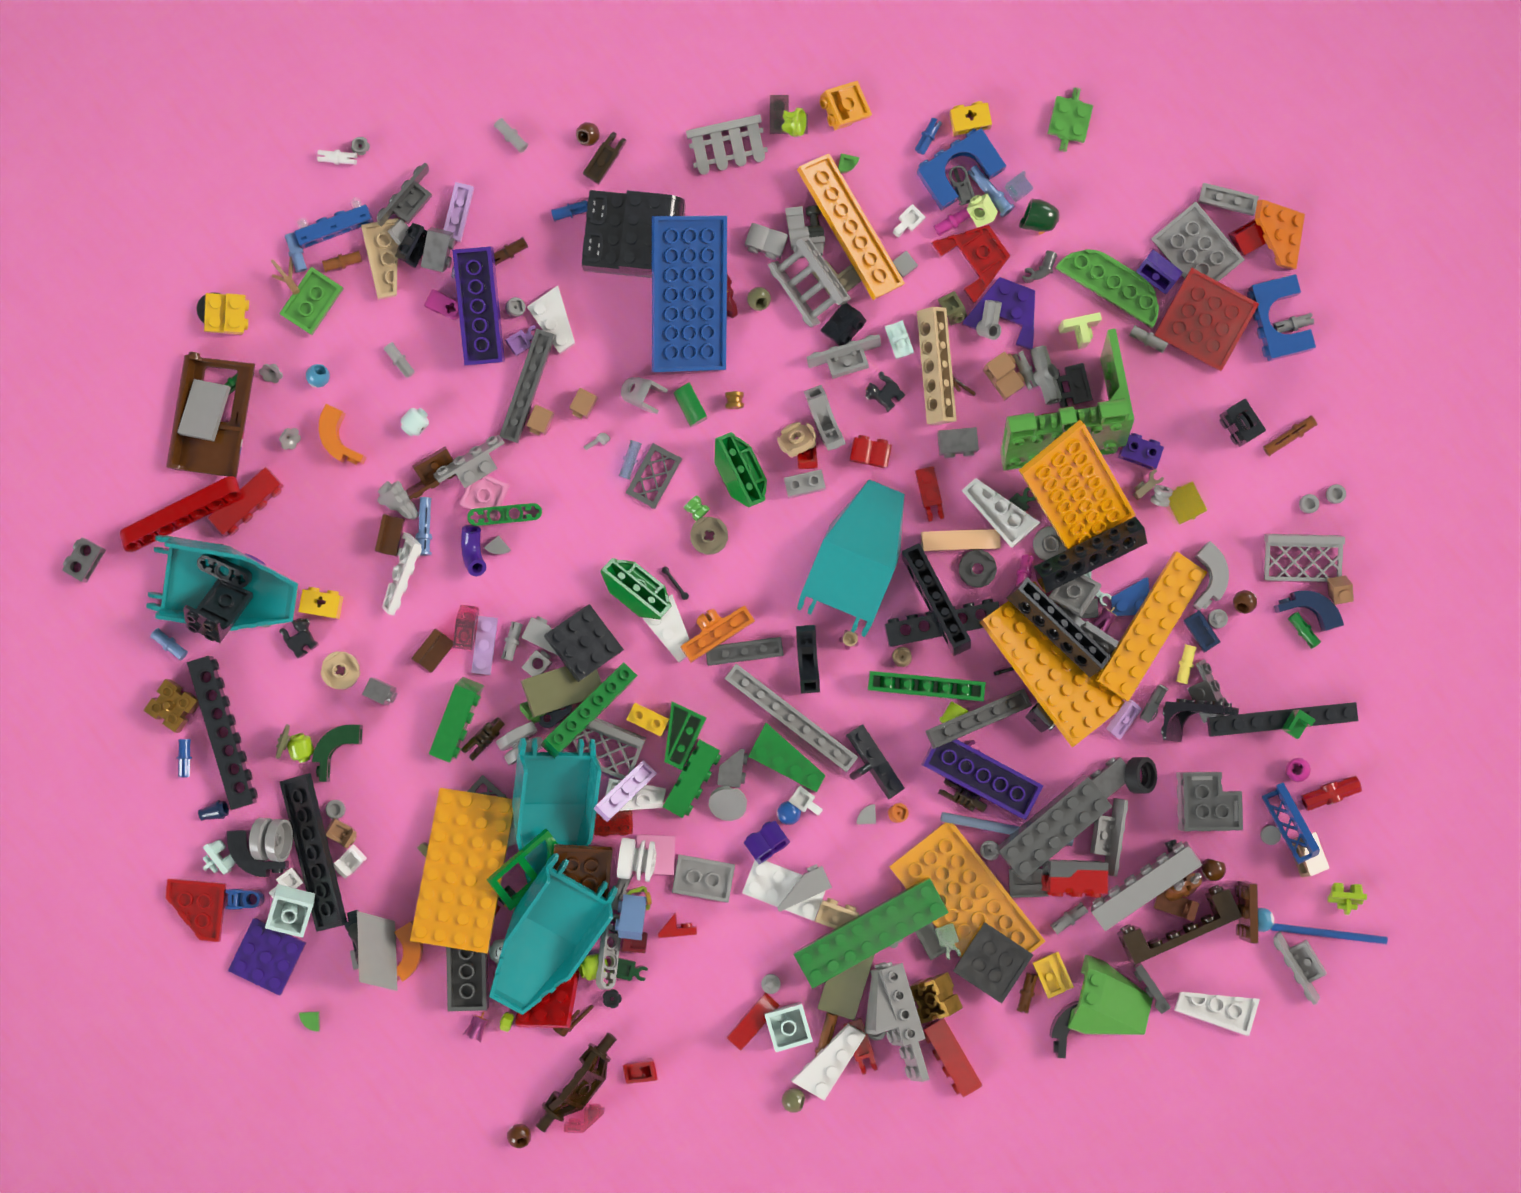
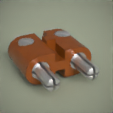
(1184, 887)

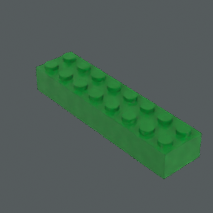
(870, 932)

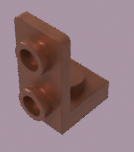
(1182, 907)

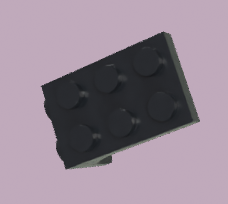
(217, 610)
(1178, 712)

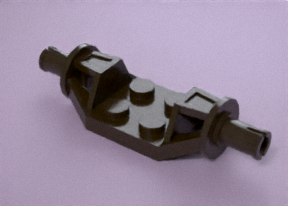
(582, 1086)

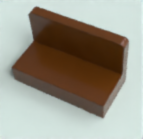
(389, 535)
(433, 650)

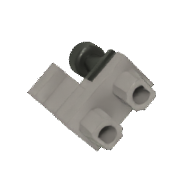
(798, 230)

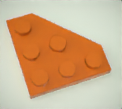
(1281, 231)

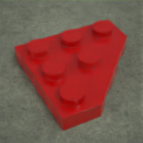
(199, 906)
(554, 1009)

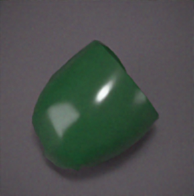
(1040, 216)

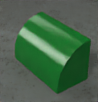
(690, 405)

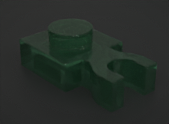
(947, 938)

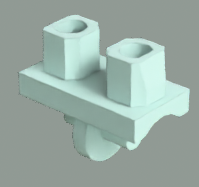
(899, 339)
(213, 850)

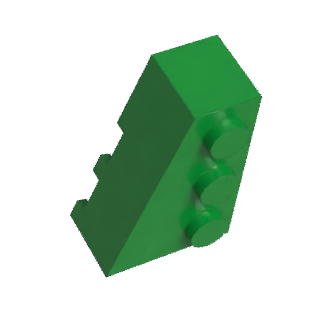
(682, 734)

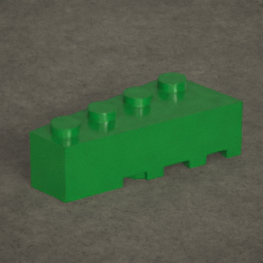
(456, 719)
(782, 757)

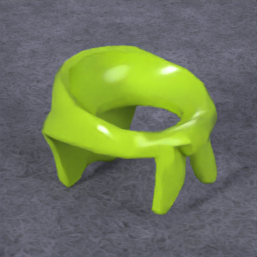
(794, 122)

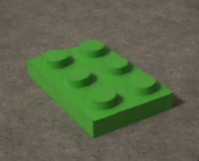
(312, 302)

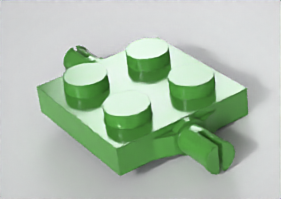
(1070, 119)

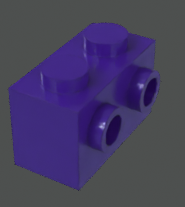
(1159, 272)
(1142, 451)

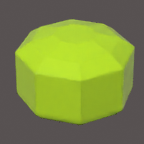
(506, 1021)

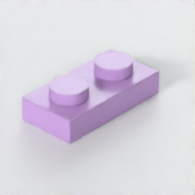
(1124, 718)

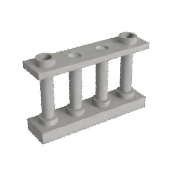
(827, 279)

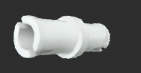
(337, 157)

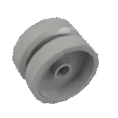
(512, 739)
(270, 839)

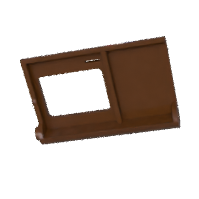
(223, 454)

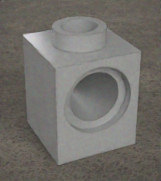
(529, 668)

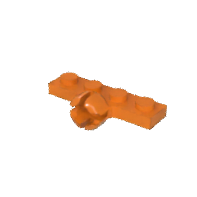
(715, 631)

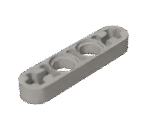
(612, 952)

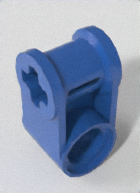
(241, 898)

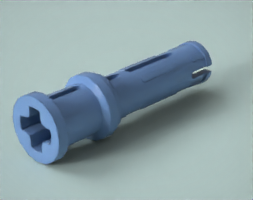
(996, 196)
(423, 535)

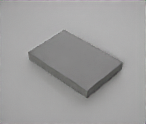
(204, 410)
(703, 878)

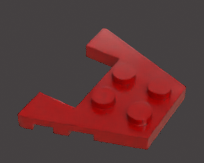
(983, 253)

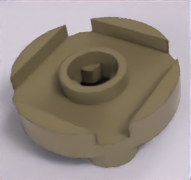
(698, 533)

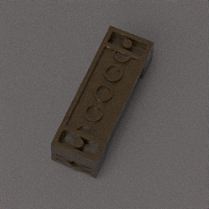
(1224, 911)

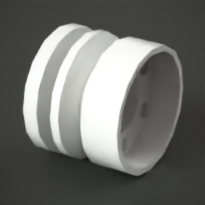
(636, 859)

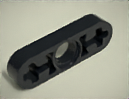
(236, 580)

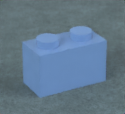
(632, 917)

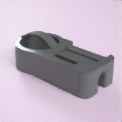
(963, 188)
(1153, 703)

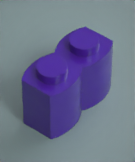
(766, 842)

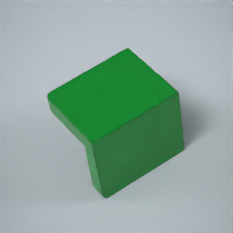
(1297, 723)

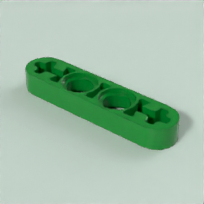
(504, 511)

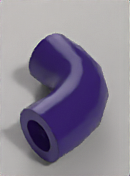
(472, 551)

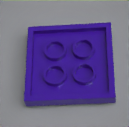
(267, 957)

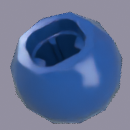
(788, 813)

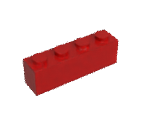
(253, 498)
(952, 1056)

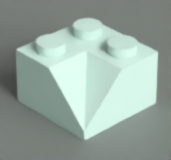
(290, 910)
(788, 1027)

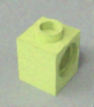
(984, 216)

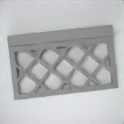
(1299, 541)
(616, 733)

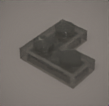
(778, 104)

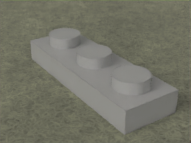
(1228, 199)

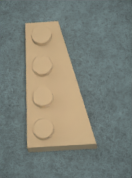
(381, 255)

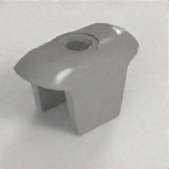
(639, 392)

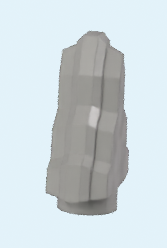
(397, 499)

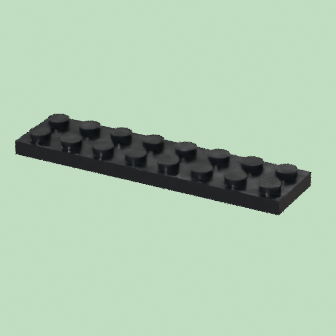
(313, 851)

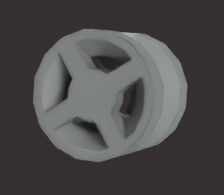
(1161, 495)

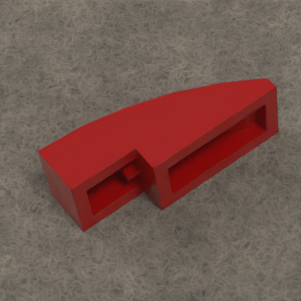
(752, 1021)

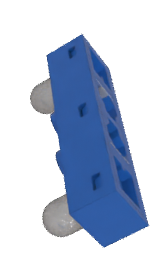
(332, 227)

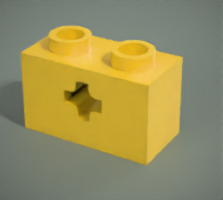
(963, 125)
(332, 606)
(648, 719)

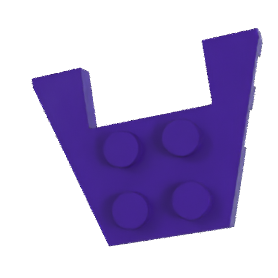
(1016, 307)

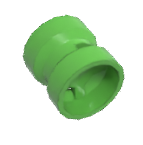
(695, 506)

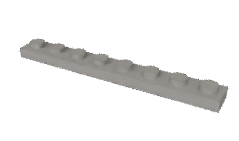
(791, 717)

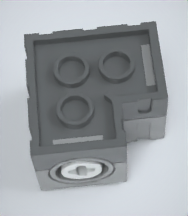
(1205, 805)

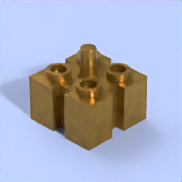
(172, 705)
(935, 998)

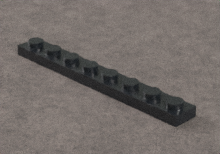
(1276, 719)

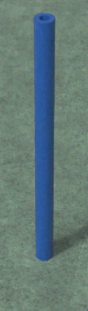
(1329, 933)

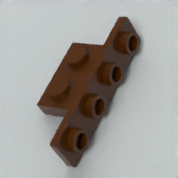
(425, 471)

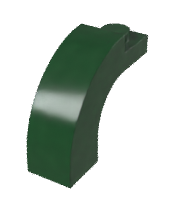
(330, 742)

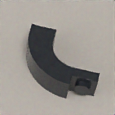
(807, 659)
(239, 850)
(1060, 1030)

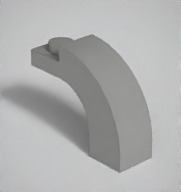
(824, 418)
(1218, 573)

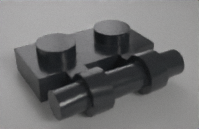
(1077, 383)

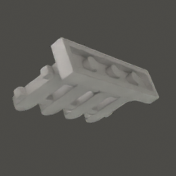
(734, 136)

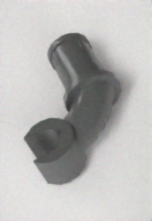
(1044, 270)

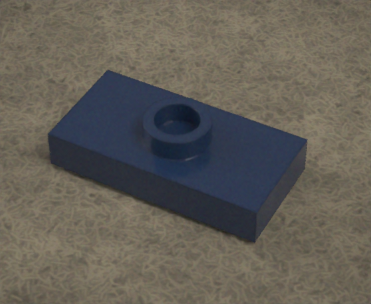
(1201, 631)

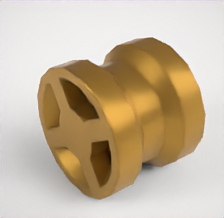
(734, 400)

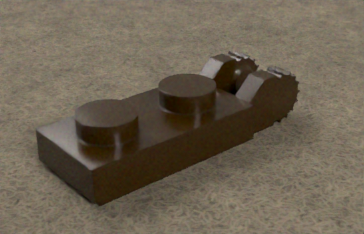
(603, 159)

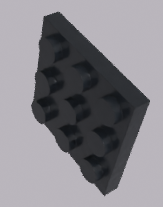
(583, 643)
(993, 962)

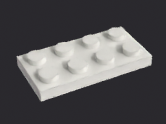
(773, 883)

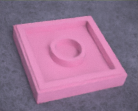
(485, 493)
(665, 852)

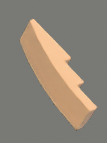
(960, 540)

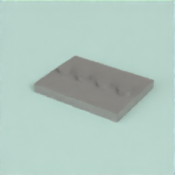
(1197, 243)

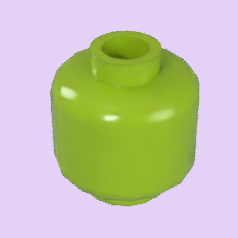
(300, 747)
(589, 967)

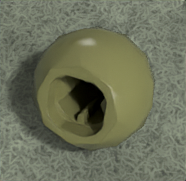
(759, 298)
(793, 1100)

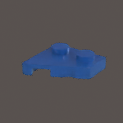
(1129, 600)

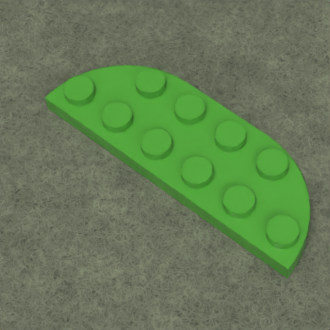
(1113, 283)

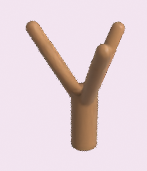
(287, 279)

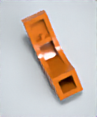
(329, 427)
(411, 952)

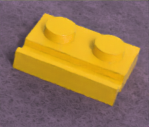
(1053, 974)

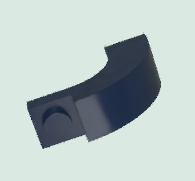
(1321, 606)

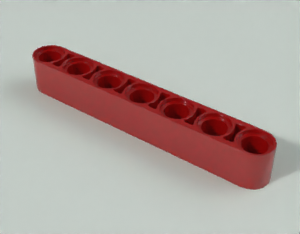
(180, 513)

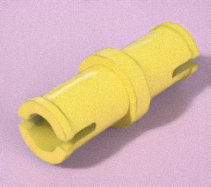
(1186, 664)

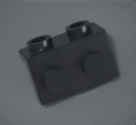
(412, 245)
(844, 324)

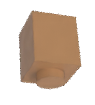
(583, 403)
(540, 420)
(1340, 590)

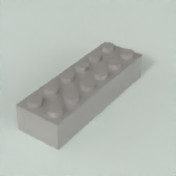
(1146, 885)

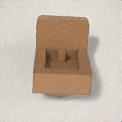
(341, 833)

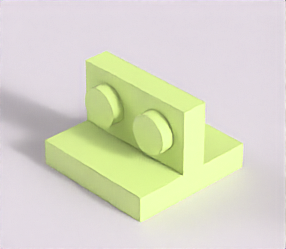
(1082, 328)

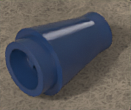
(216, 810)

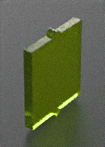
(1186, 503)

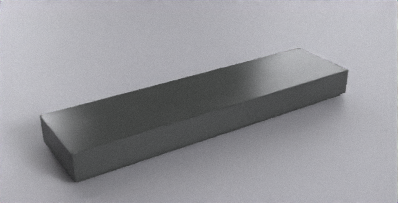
(745, 651)

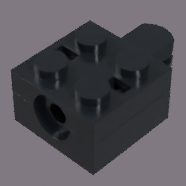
(1241, 423)

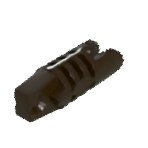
(483, 738)
(963, 797)

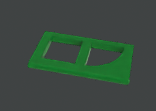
(519, 858)

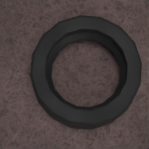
(1132, 775)

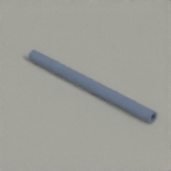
(981, 824)

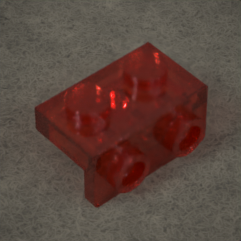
(619, 824)

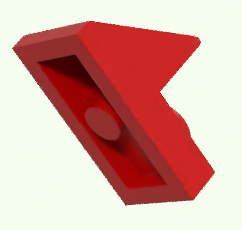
(808, 459)
(671, 929)
(640, 1071)

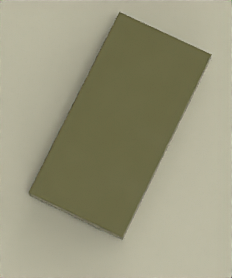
(557, 690)
(844, 991)

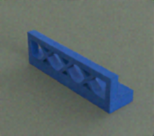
(1298, 821)

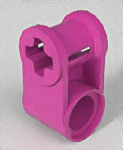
(441, 303)

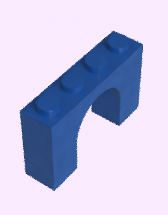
(974, 146)
(1275, 343)

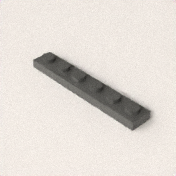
(527, 385)
(978, 718)

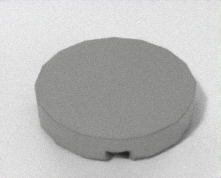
(727, 803)

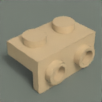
(835, 915)

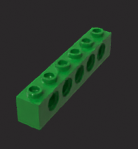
(926, 686)
(588, 710)

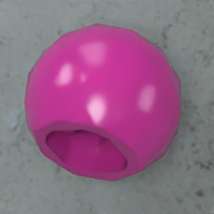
(1298, 769)

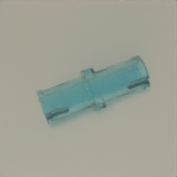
(630, 459)

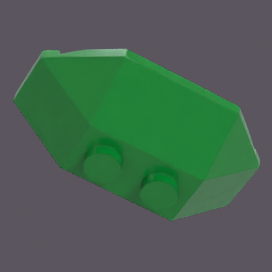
(740, 470)
(636, 588)

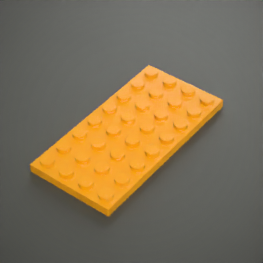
(1076, 487)
(1062, 689)
(463, 850)
(965, 888)

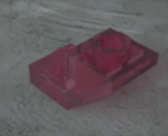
(465, 627)
(591, 1115)

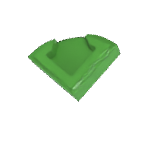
(847, 163)
(311, 1020)

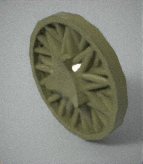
(282, 741)

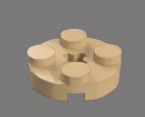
(805, 441)
(340, 681)

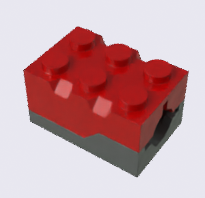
(1075, 878)

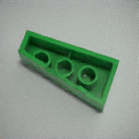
(691, 779)

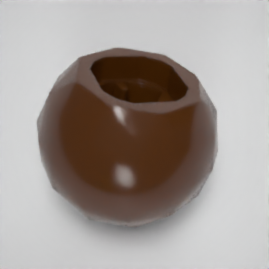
(587, 134)
(1245, 601)
(1213, 869)
(519, 1136)

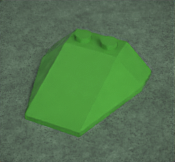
(1109, 1002)

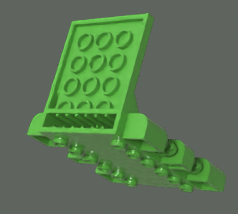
(1107, 422)

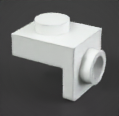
(349, 861)

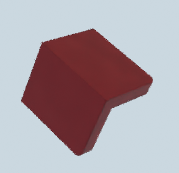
(637, 946)

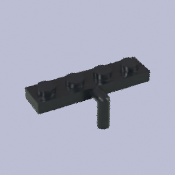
(874, 762)

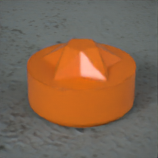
(898, 813)

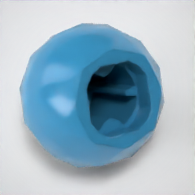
(317, 375)
(1265, 920)

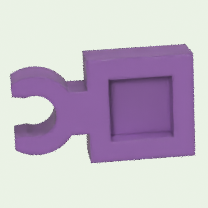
(519, 341)

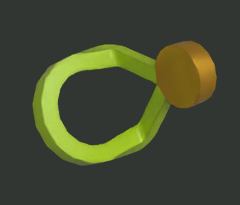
(647, 894)

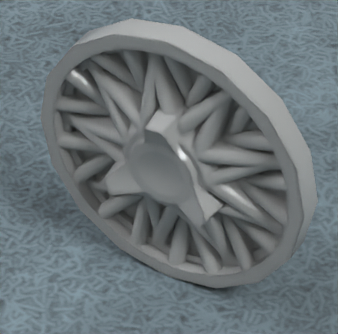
(1047, 543)

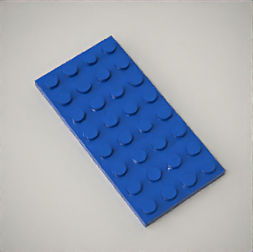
(689, 293)

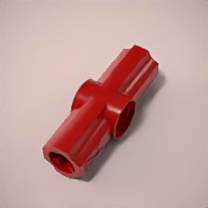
(1331, 793)

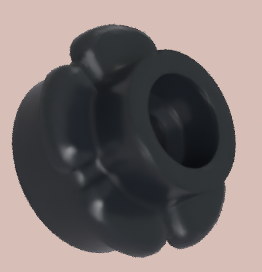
(617, 998)

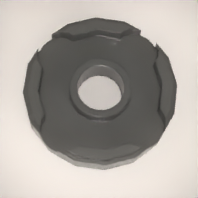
(977, 580)

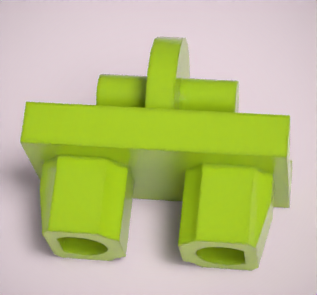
(1346, 900)

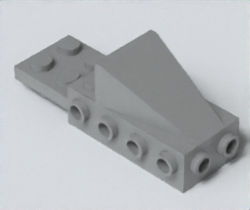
(894, 1010)

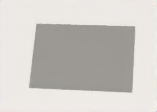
(377, 951)

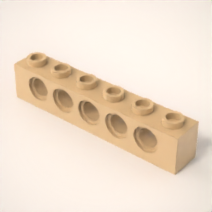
(936, 366)

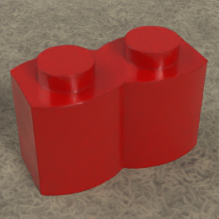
(870, 452)

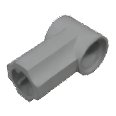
(989, 326)

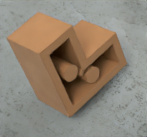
(1003, 376)

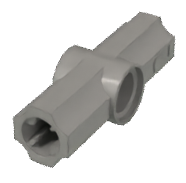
(1046, 375)

